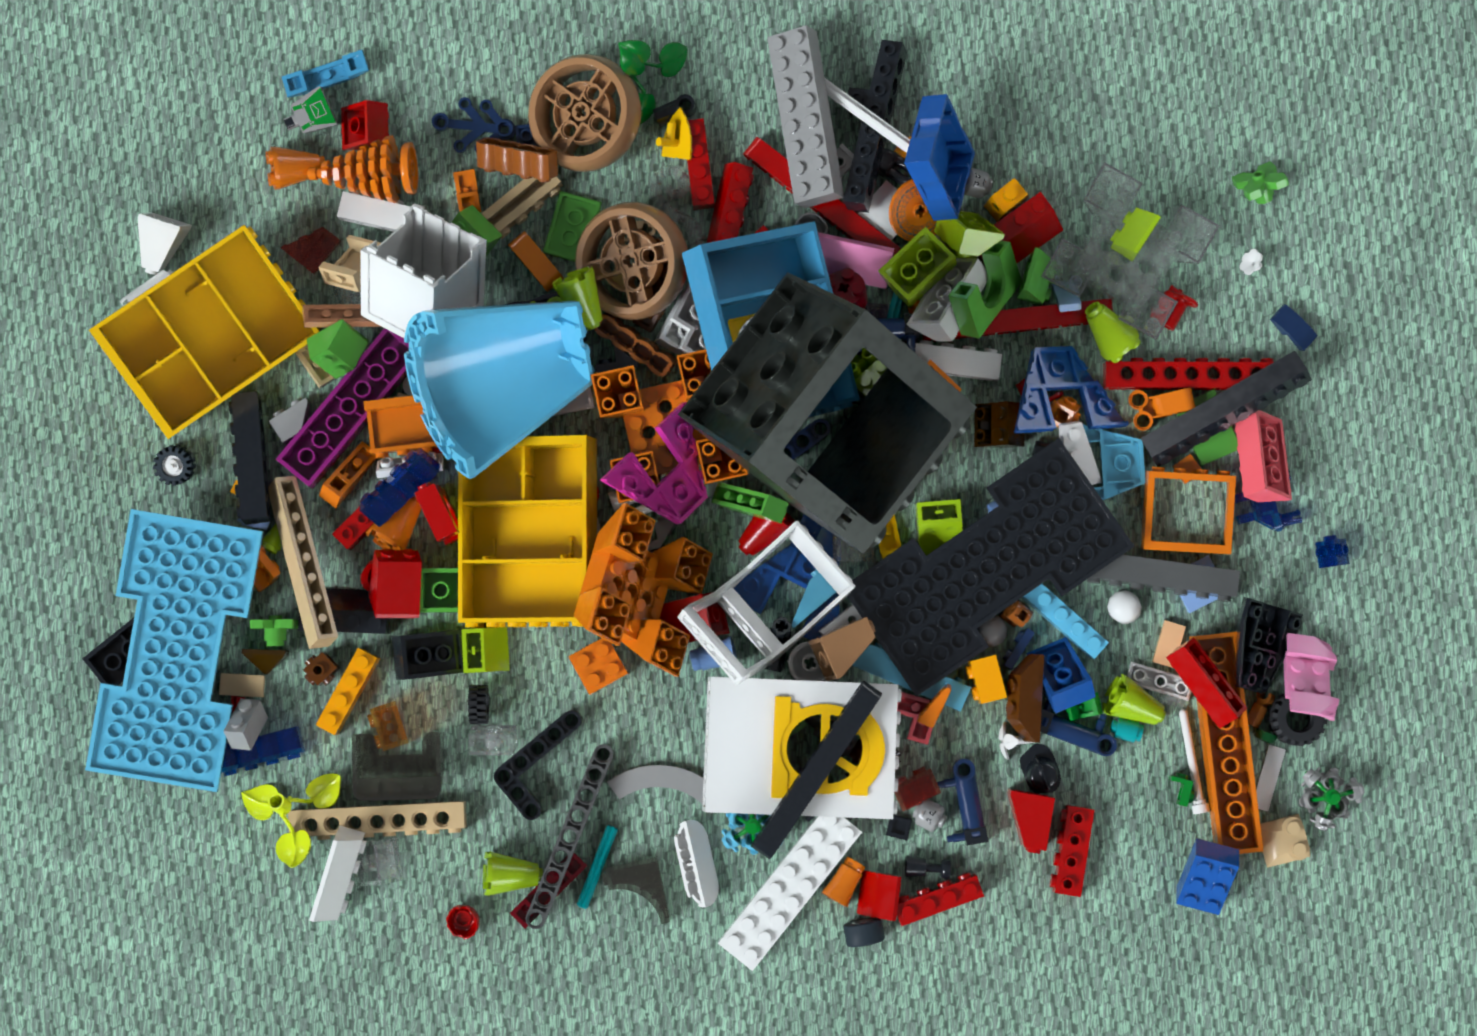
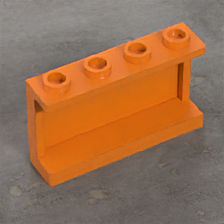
(396, 427)

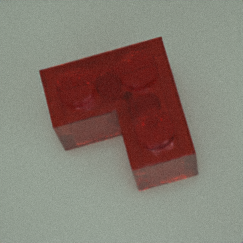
(916, 788)

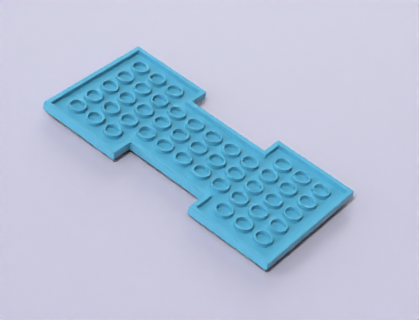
(164, 714)

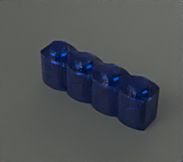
(399, 487)
(266, 749)

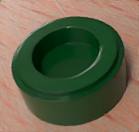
(1265, 736)

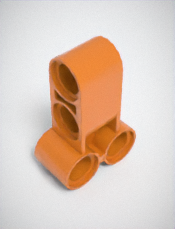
(1162, 405)

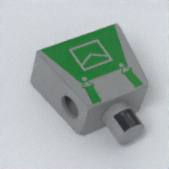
(311, 113)

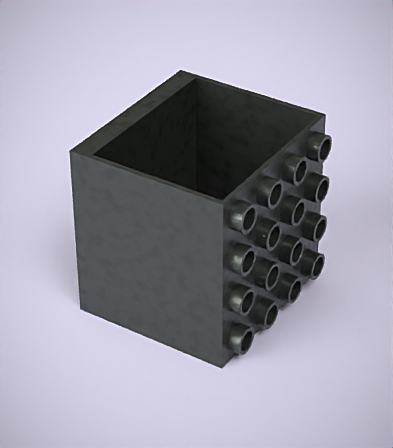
(780, 375)

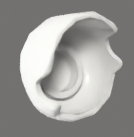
(1124, 607)

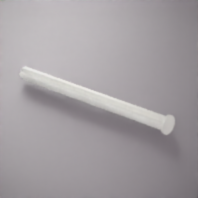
(867, 116)

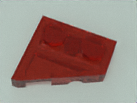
(312, 249)

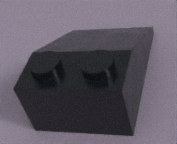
(428, 654)

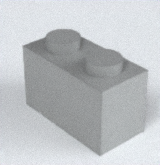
(245, 724)

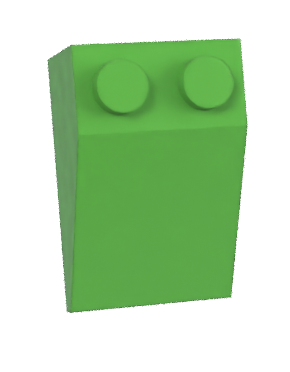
(1034, 287)

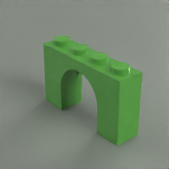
(1003, 278)

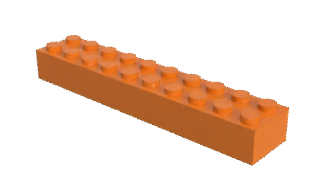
(1229, 760)

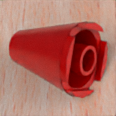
(762, 533)

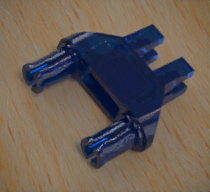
(1267, 514)

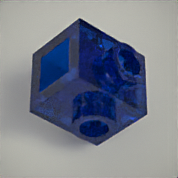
(1332, 552)

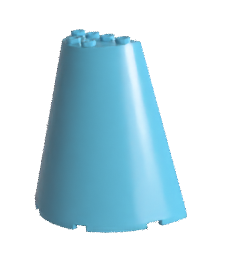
(494, 374)

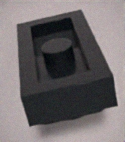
(622, 360)

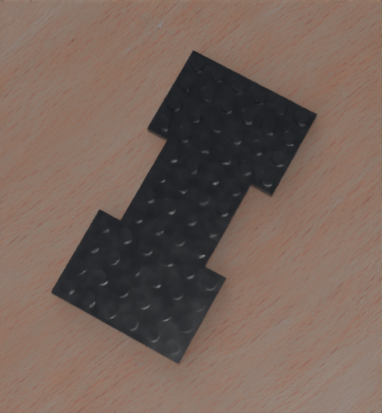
(1043, 529)

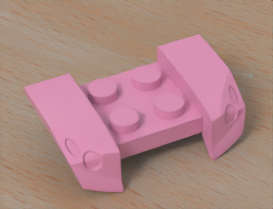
(1308, 676)

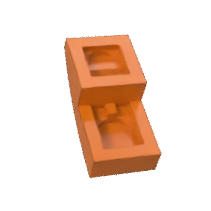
(467, 189)

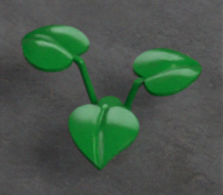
(633, 59)

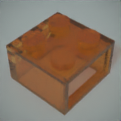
(376, 720)

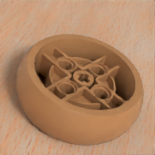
(606, 79)
(622, 222)

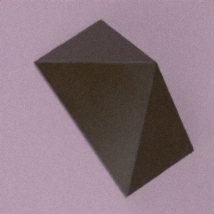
(265, 659)

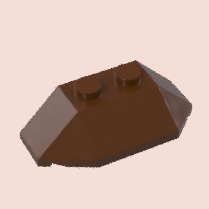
(1025, 697)

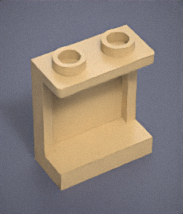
(347, 269)

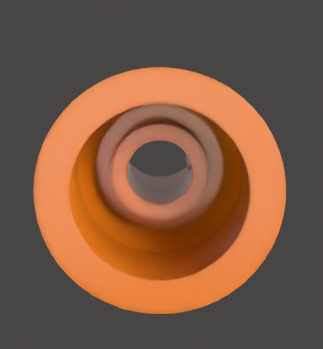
(844, 882)

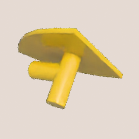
(677, 137)

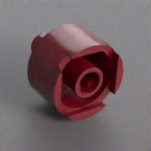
(849, 286)

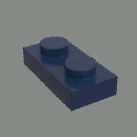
(1012, 655)

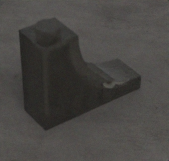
(642, 878)

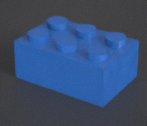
(1207, 876)

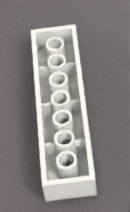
(788, 889)

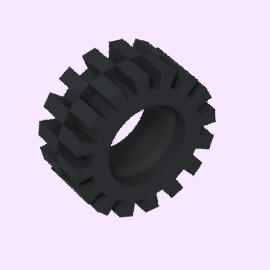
(478, 704)

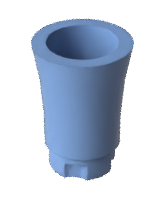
(702, 659)

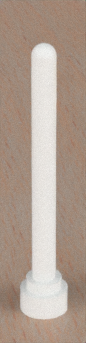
(1200, 804)

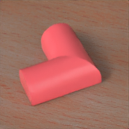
(911, 707)

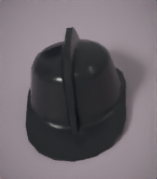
(1040, 769)

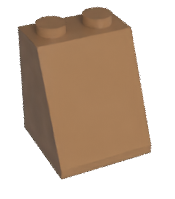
(842, 647)

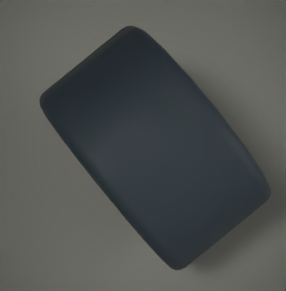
(863, 932)

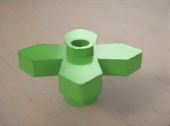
(1261, 183)
(275, 629)

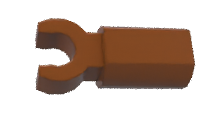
(1259, 709)

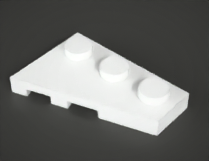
(1076, 442)

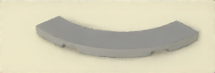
(658, 776)

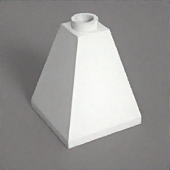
(159, 240)

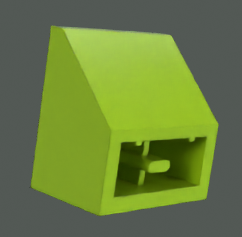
(485, 650)

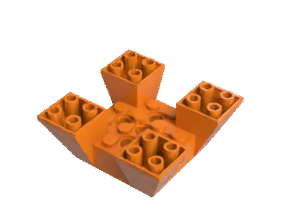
(620, 397)
(629, 586)

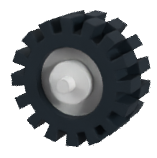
(174, 465)

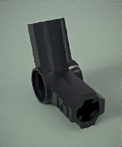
(782, 630)

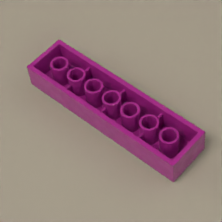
(343, 413)

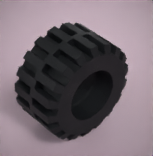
(1286, 735)

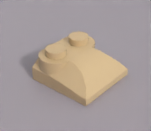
(1284, 840)

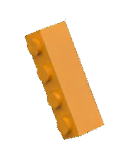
(348, 691)

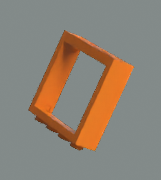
(1180, 473)

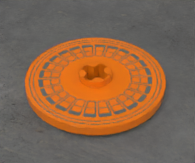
(902, 212)

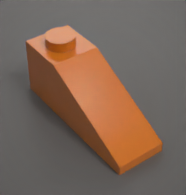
(347, 475)

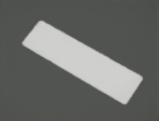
(1269, 776)

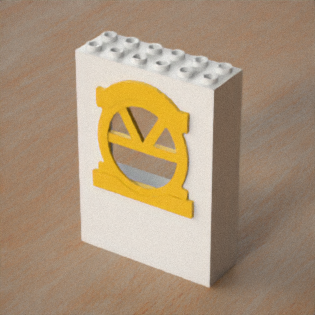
(749, 738)

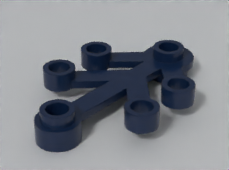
(478, 125)

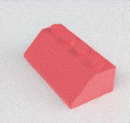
(1263, 458)

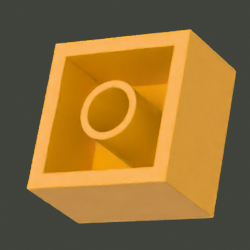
(986, 679)

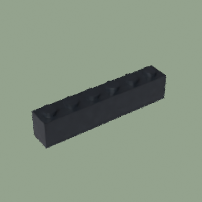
(250, 458)

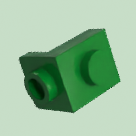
(1086, 709)
(1186, 793)

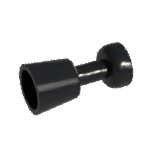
(918, 867)

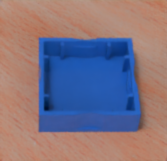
(939, 157)

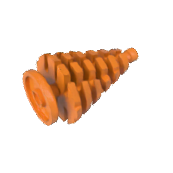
(377, 170)

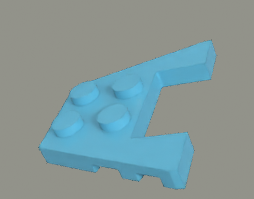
(1120, 461)

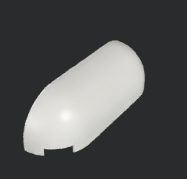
(696, 863)

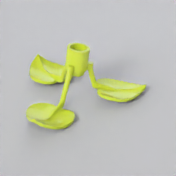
(263, 800)

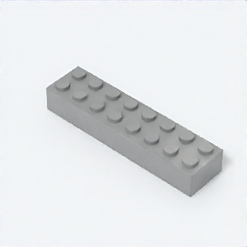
(805, 117)

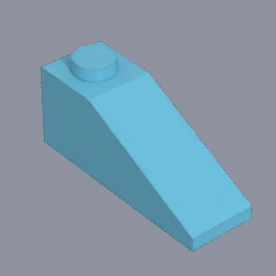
(815, 595)

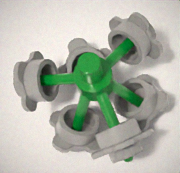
(1335, 806)

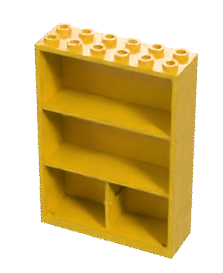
(205, 331)
(527, 534)

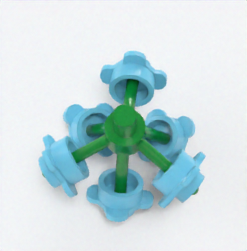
(752, 826)

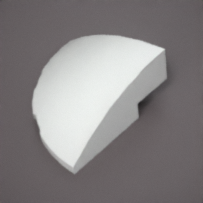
(681, 329)

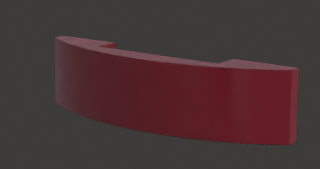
(520, 911)

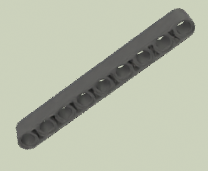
(577, 827)

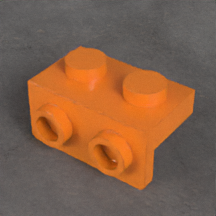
(267, 571)

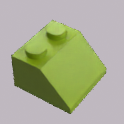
(1134, 233)

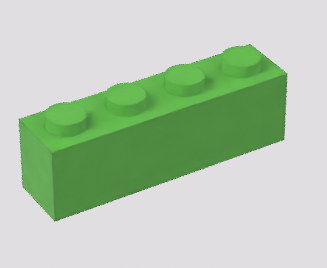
(750, 502)

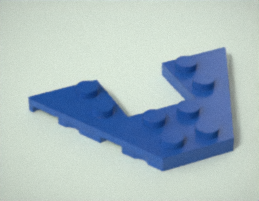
(1062, 370)
(793, 566)

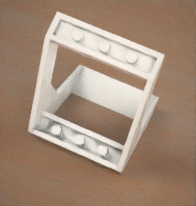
(746, 617)

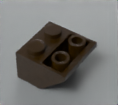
(996, 425)

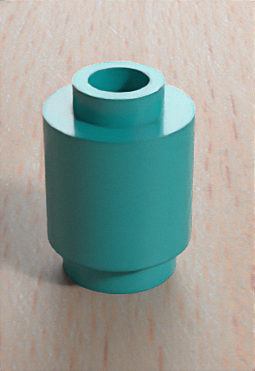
(1127, 729)

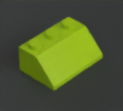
(968, 234)
(918, 267)

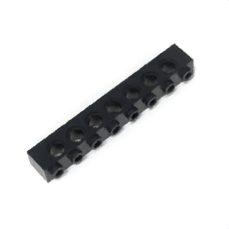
(871, 143)

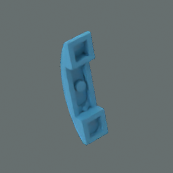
(327, 75)

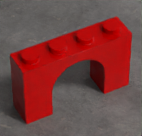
(438, 512)

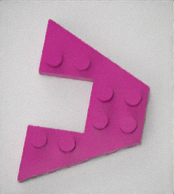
(680, 489)

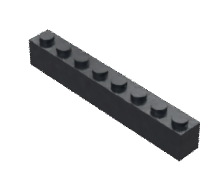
(1226, 409)

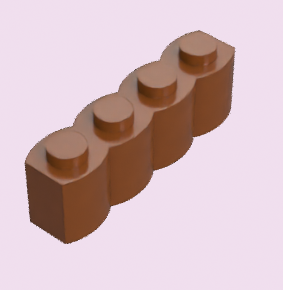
(517, 159)
(640, 348)

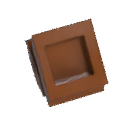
(1016, 614)

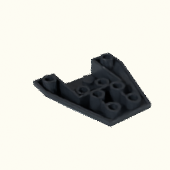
(1262, 642)

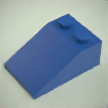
(1064, 676)

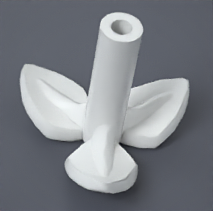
(1008, 741)

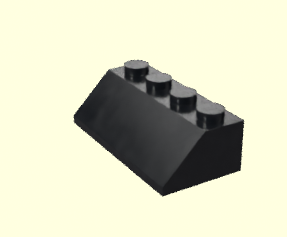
(353, 612)

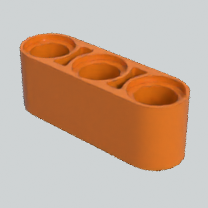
(535, 260)

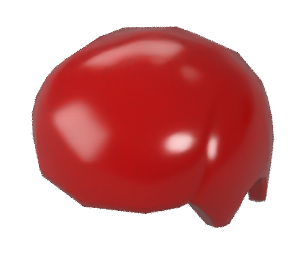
(463, 914)

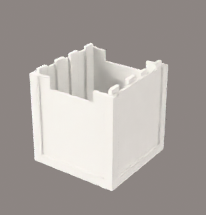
(421, 269)

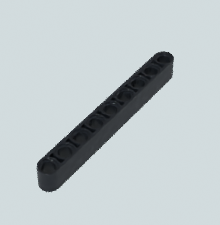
(816, 770)

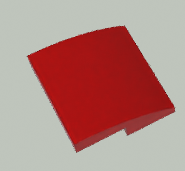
(879, 895)

